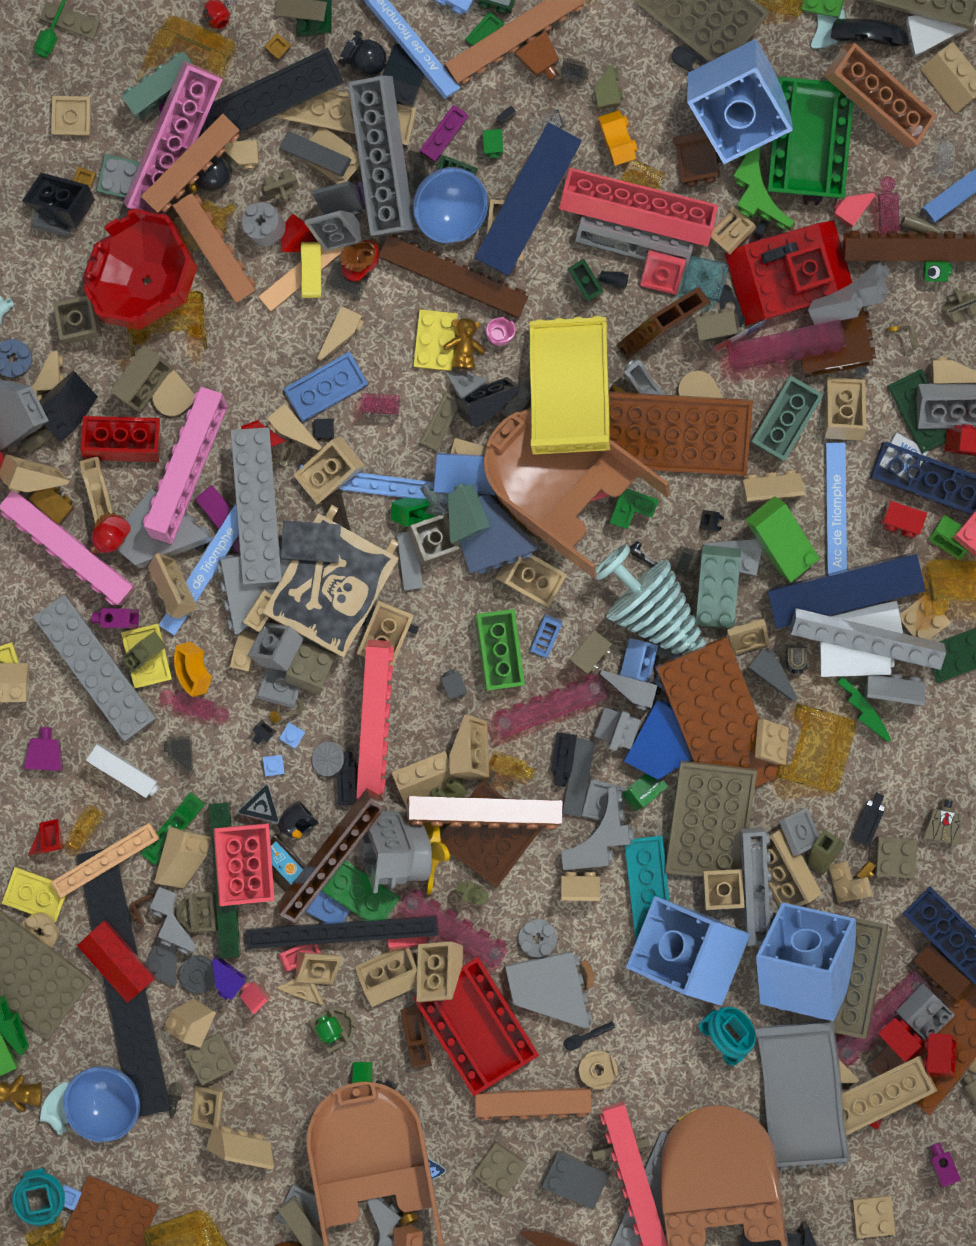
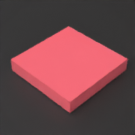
(662, 272)

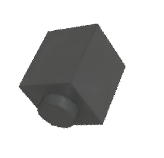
(453, 683)

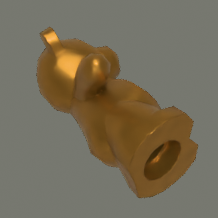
(464, 343)
(21, 1093)

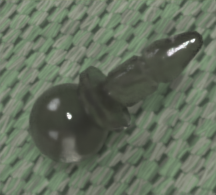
(176, 1090)

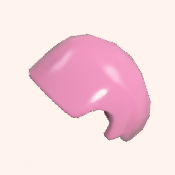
(500, 331)

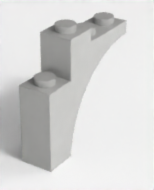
(848, 301)
(611, 832)

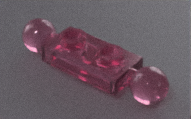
(888, 206)
(194, 706)

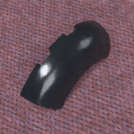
(873, 30)

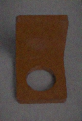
(136, 912)

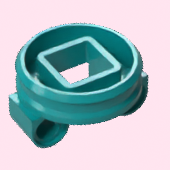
(714, 1026)
(33, 1180)

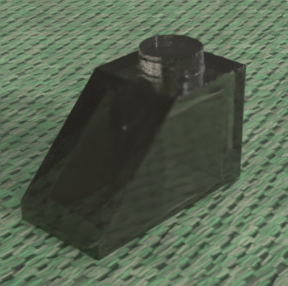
(573, 72)
(416, 169)
(684, 561)
(180, 751)

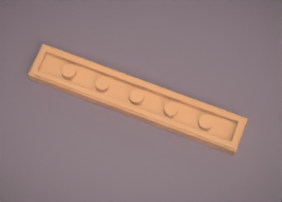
(292, 281)
(105, 860)

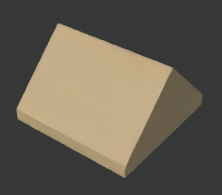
(317, 967)
(207, 1107)

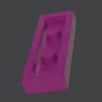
(444, 133)

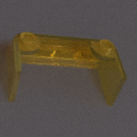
(220, 47)
(188, 316)

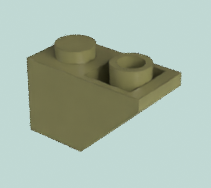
(606, 91)
(143, 651)
(825, 851)

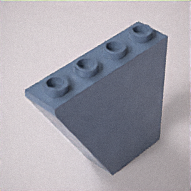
(498, 543)

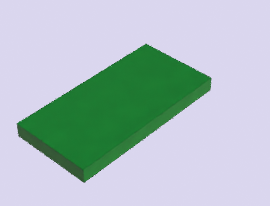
(353, 890)

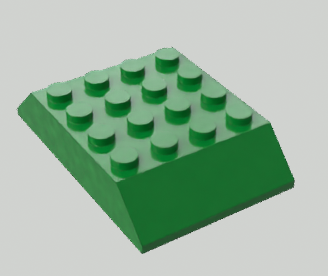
(816, 152)

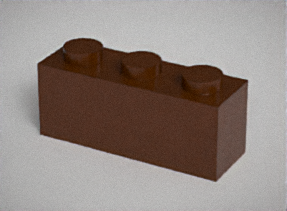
(943, 974)

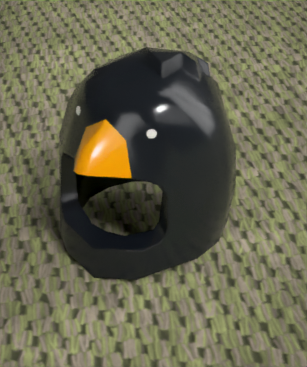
(296, 820)

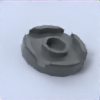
(197, 974)

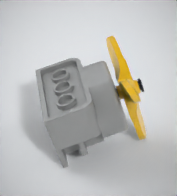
(401, 852)

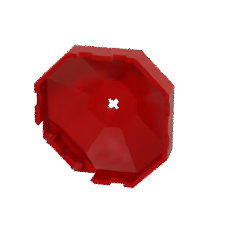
(139, 248)

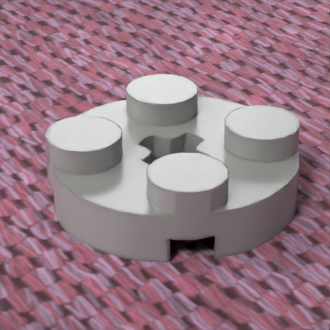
(531, 929)

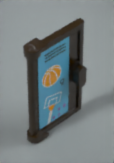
(284, 863)

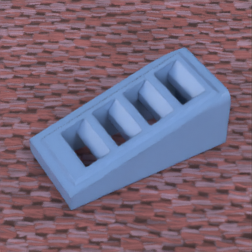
(549, 619)

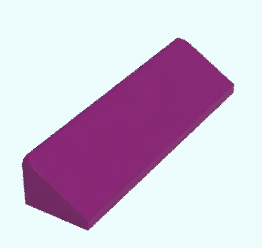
(216, 509)

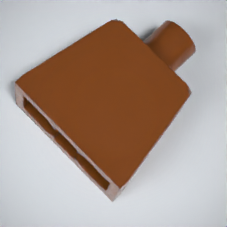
(539, 56)

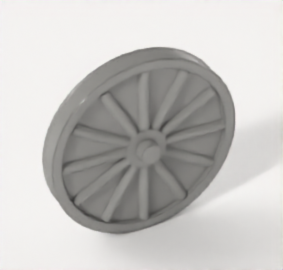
(327, 759)

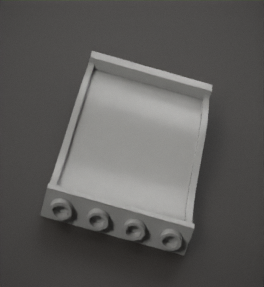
(803, 1094)

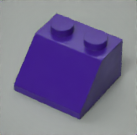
(227, 978)

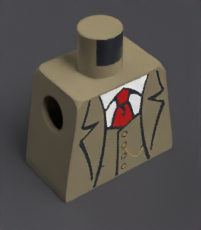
(944, 824)

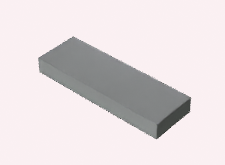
(409, 563)

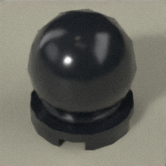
(364, 56)
(216, 176)

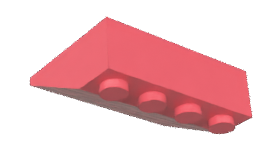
(243, 864)

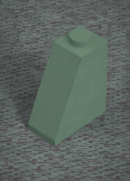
(465, 513)

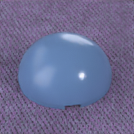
(450, 205)
(101, 1103)

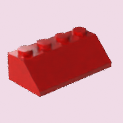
(121, 439)
(116, 961)

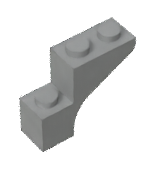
(640, 379)
(171, 930)
(385, 1218)

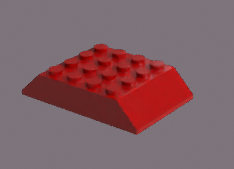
(766, 289)
(479, 1029)

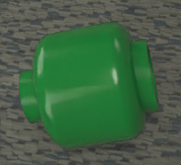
(328, 1029)

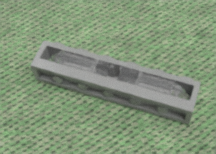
(630, 240)
(755, 883)

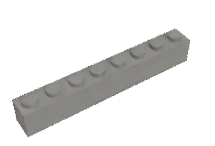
(867, 639)

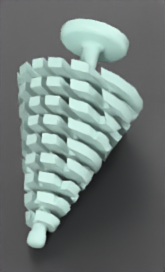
(652, 604)

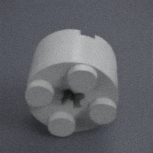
(263, 224)

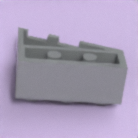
(750, 554)

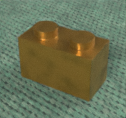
(52, 504)

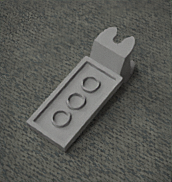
(617, 728)

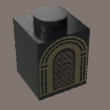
(796, 659)

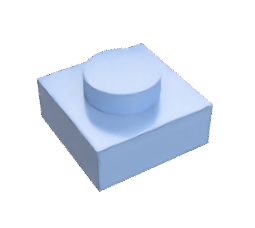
(292, 735)
(273, 765)
(71, 1197)

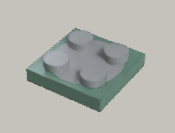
(116, 175)

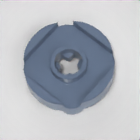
(21, 352)

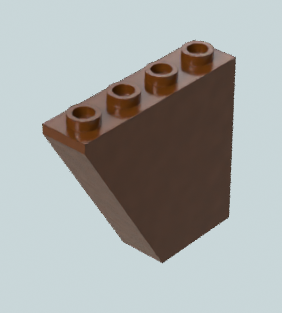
(663, 322)
(854, 355)

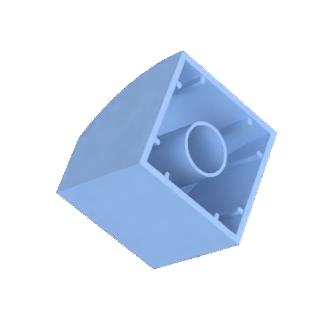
(739, 101)
(688, 951)
(806, 961)

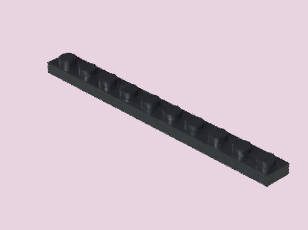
(342, 932)

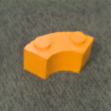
(617, 137)
(191, 669)

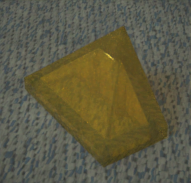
(46, 1235)

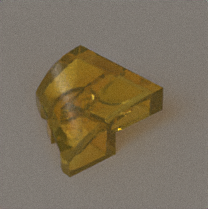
(643, 175)

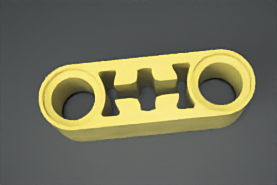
(310, 270)

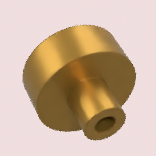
(408, 1218)

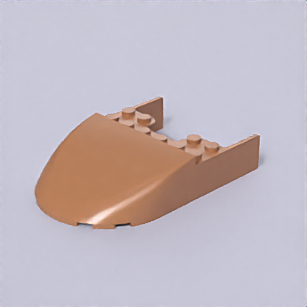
(554, 488)
(367, 1147)
(720, 1173)

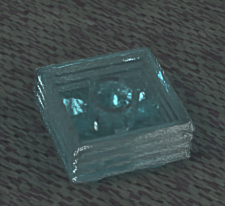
(714, 270)

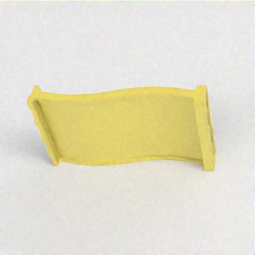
(569, 385)

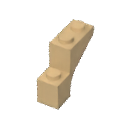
(50, 374)
(96, 487)

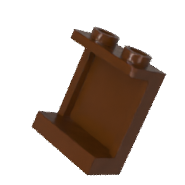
(696, 159)

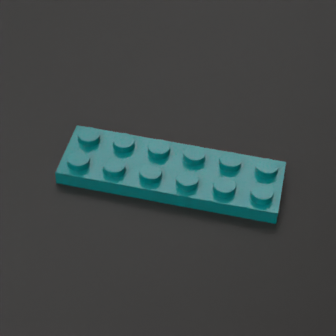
(646, 876)

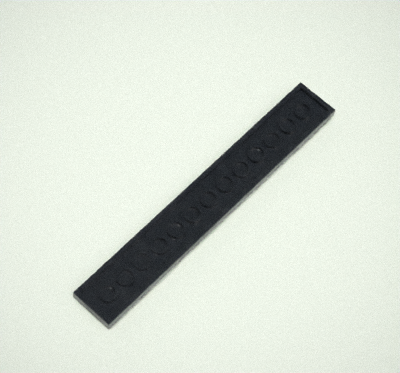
(133, 1019)

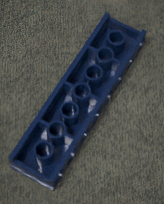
(528, 199)
(933, 481)
(848, 588)
(945, 930)

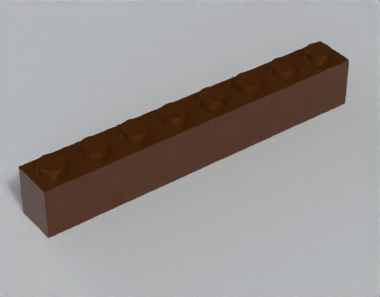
(909, 246)
(453, 276)
(331, 855)

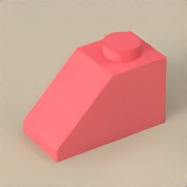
(852, 208)
(253, 996)

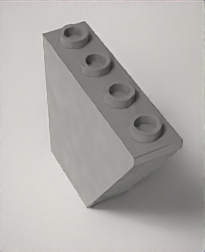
(19, 413)
(141, 548)
(240, 596)
(550, 987)

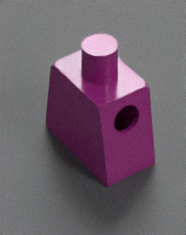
(121, 618)
(44, 752)
(948, 1174)

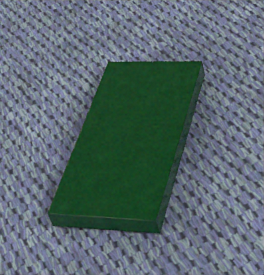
(904, 394)

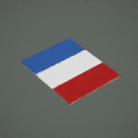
(739, 336)

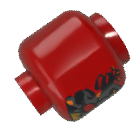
(216, 14)

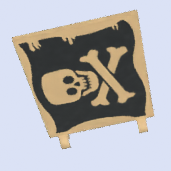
(329, 598)

